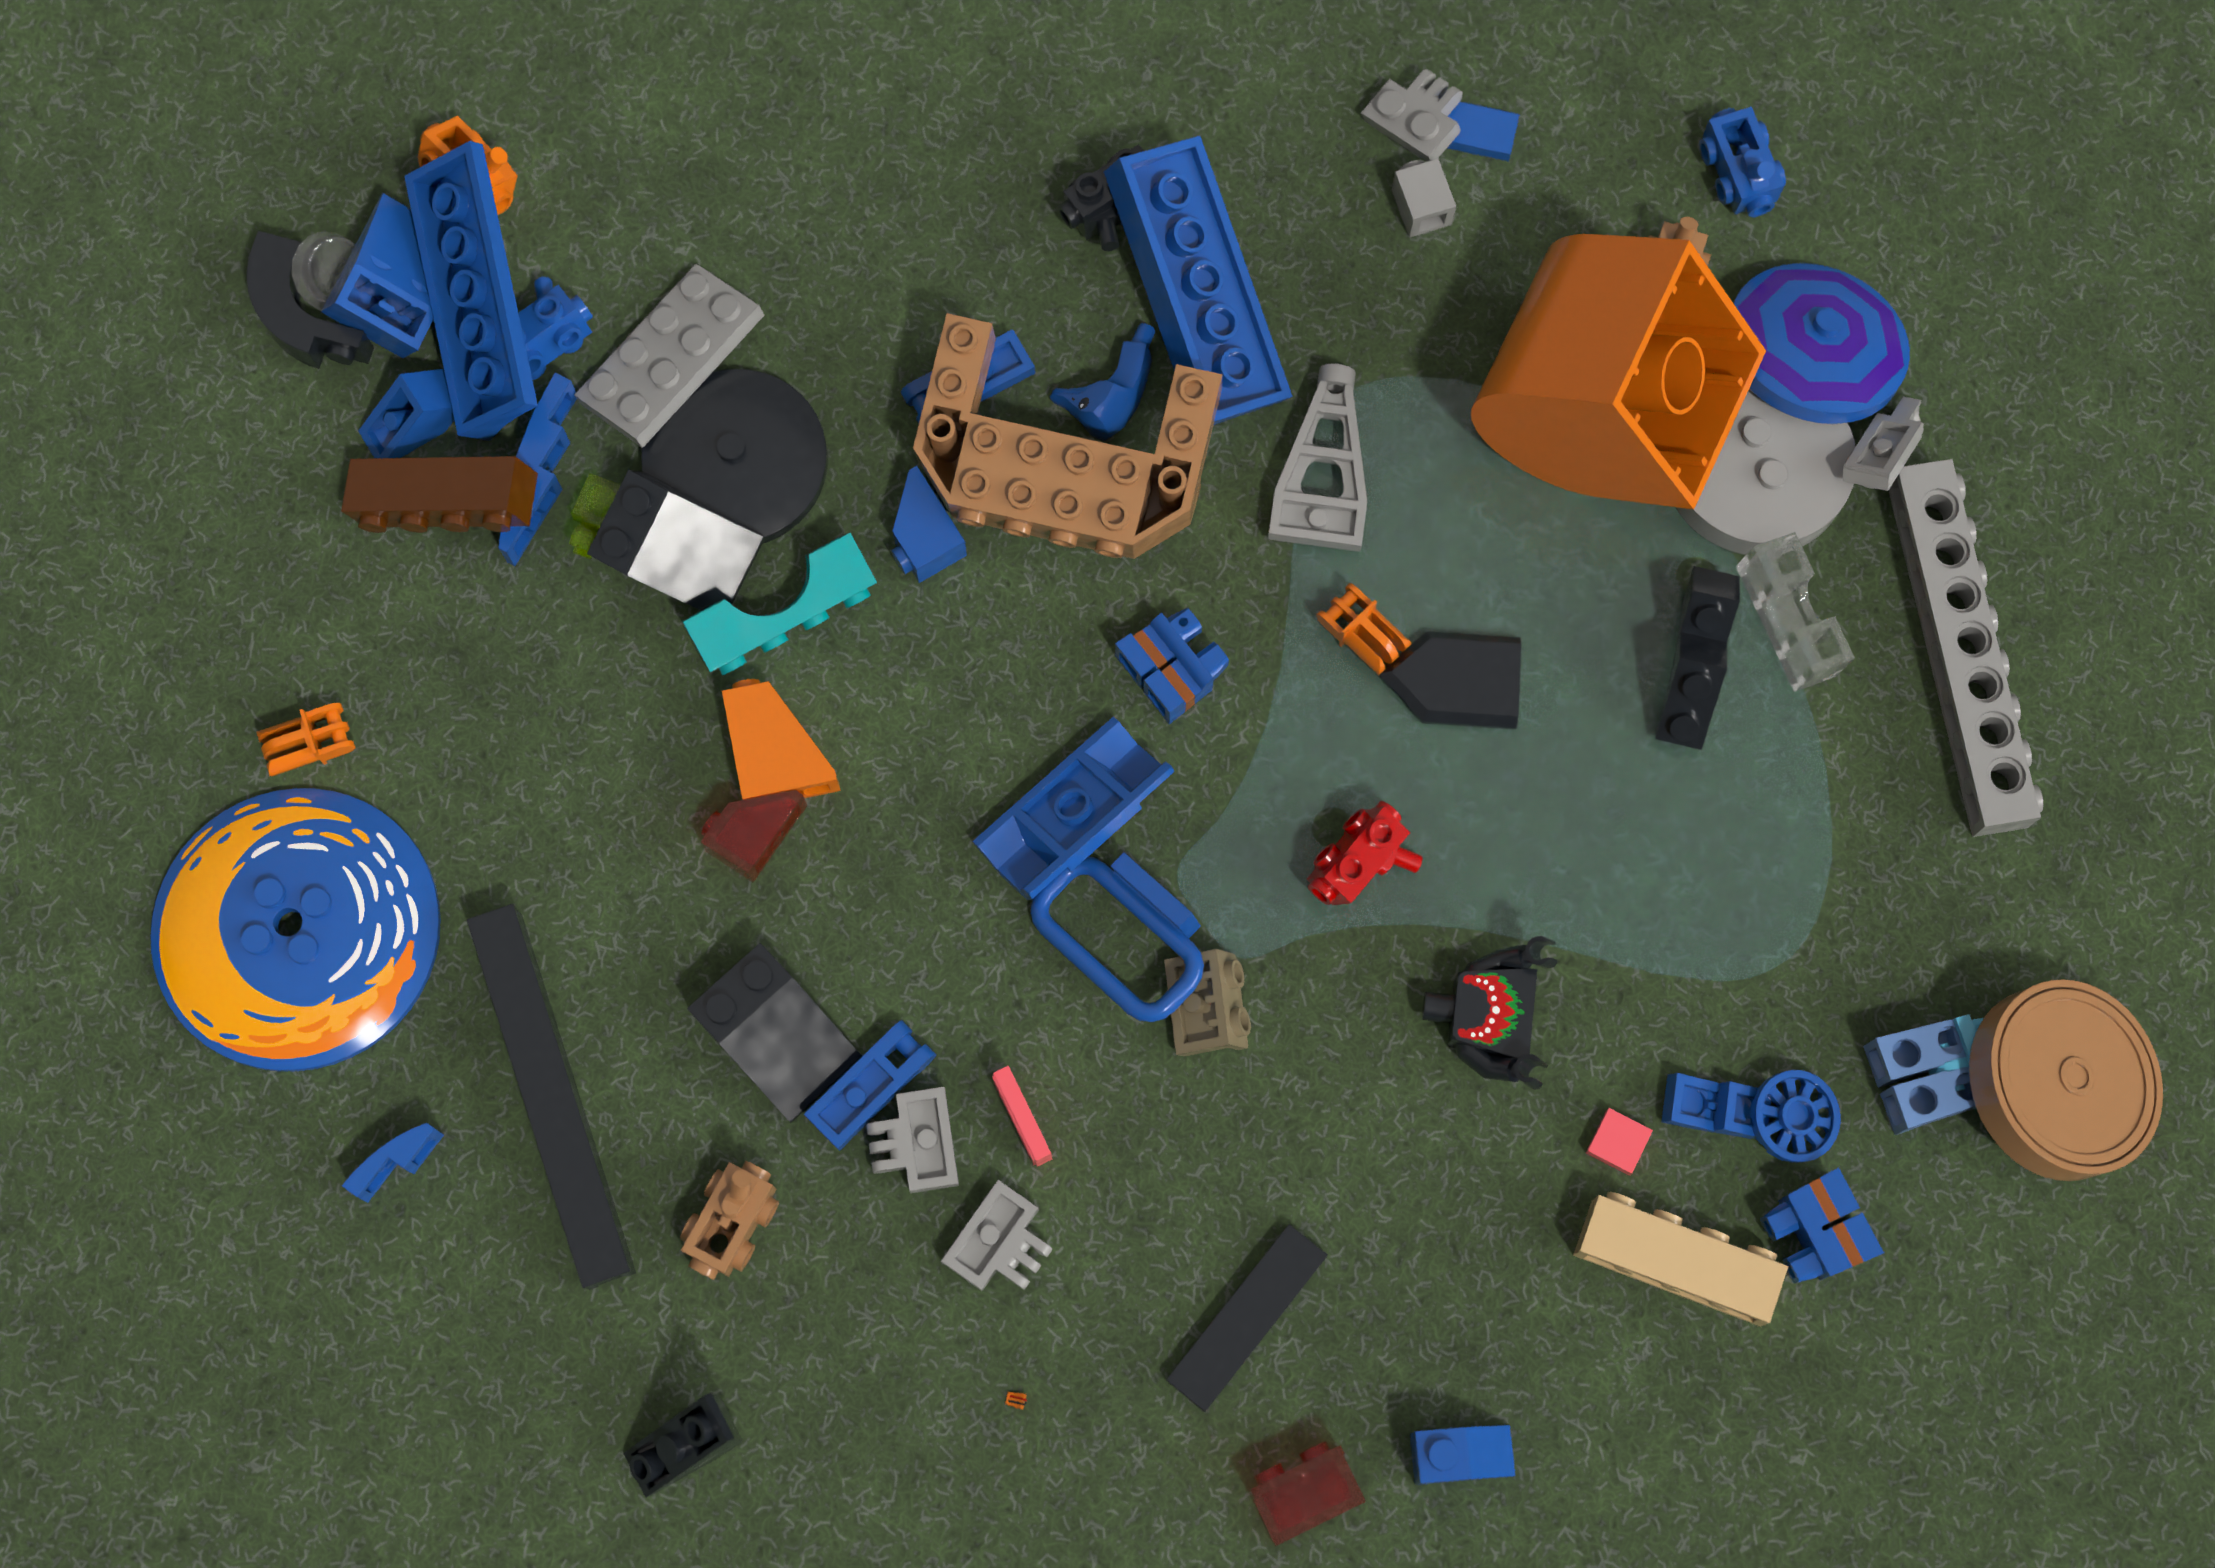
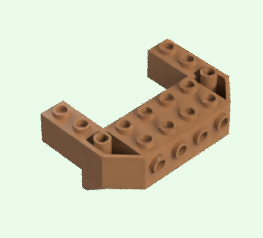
(1053, 481)

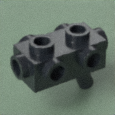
(1091, 205)

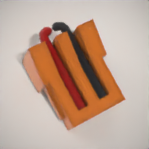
(1016, 1400)

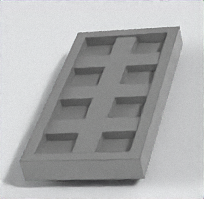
(669, 355)

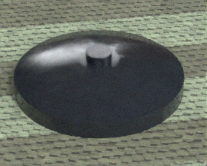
(744, 450)

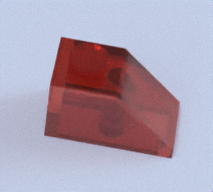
(751, 830)

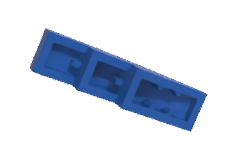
(541, 450)

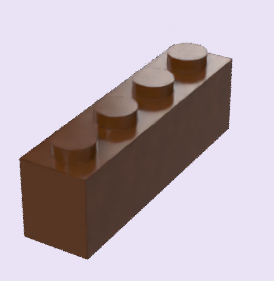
(439, 493)

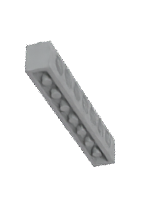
(1986, 806)

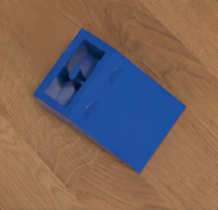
(385, 282)

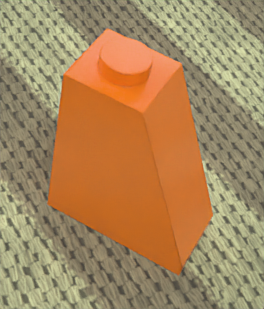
(772, 746)

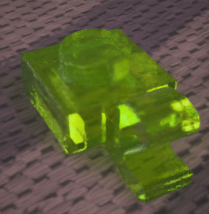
(590, 511)

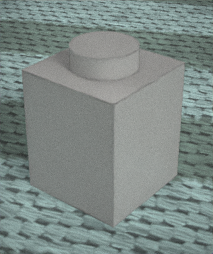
(1423, 197)

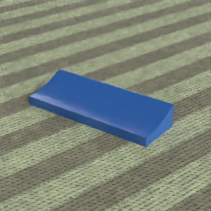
(1197, 273)
(470, 292)

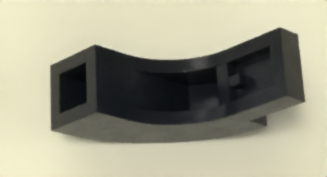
(281, 312)

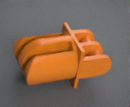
(1368, 634)
(299, 741)

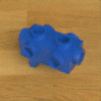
(1751, 177)
(552, 325)

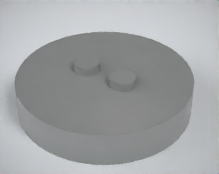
(1773, 479)

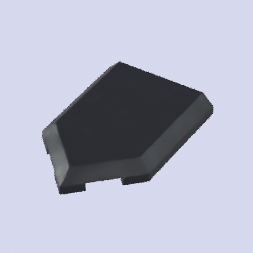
(1459, 679)

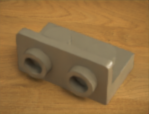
(1214, 1012)

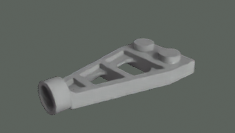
(1318, 518)

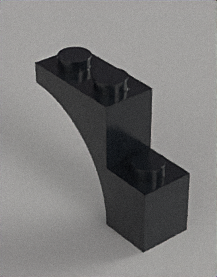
(1699, 657)

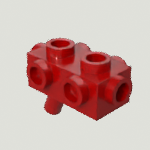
(1366, 848)

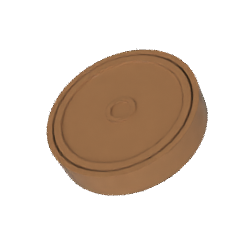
(2066, 1080)

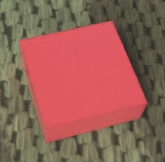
(1619, 1141)

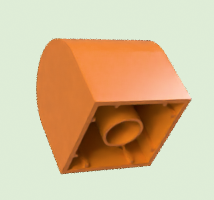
(1620, 371)

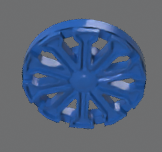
(1795, 1116)

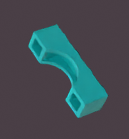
(832, 576)

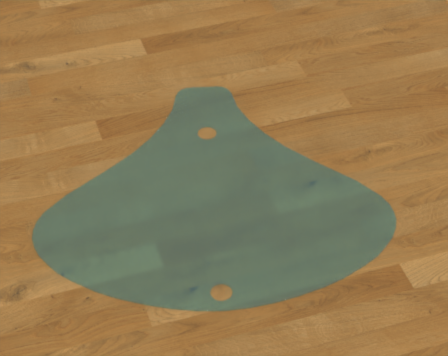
(1579, 812)

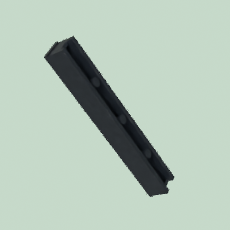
(551, 1097)

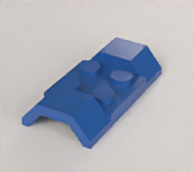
(1072, 810)

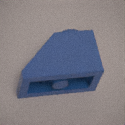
(409, 414)
(924, 531)
(1462, 1454)

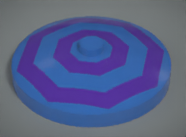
(1828, 343)

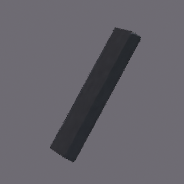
(1246, 1318)

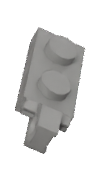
(1885, 447)

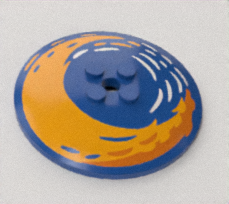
(335, 982)

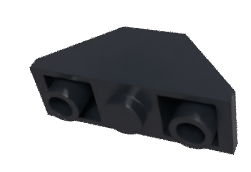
(683, 1445)

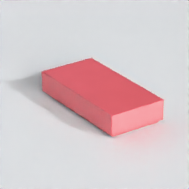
(1021, 1116)

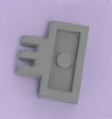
(1417, 115)
(918, 1141)
(997, 1240)

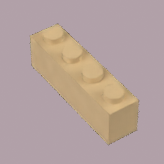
(1680, 1259)

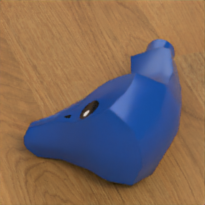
(1110, 404)

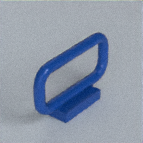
(1153, 907)

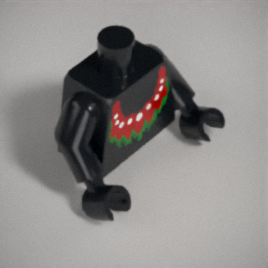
(1494, 1012)

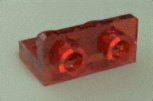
(1306, 1494)

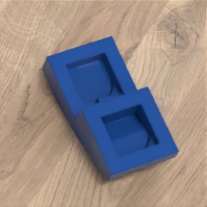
(1710, 1105)
(405, 1150)

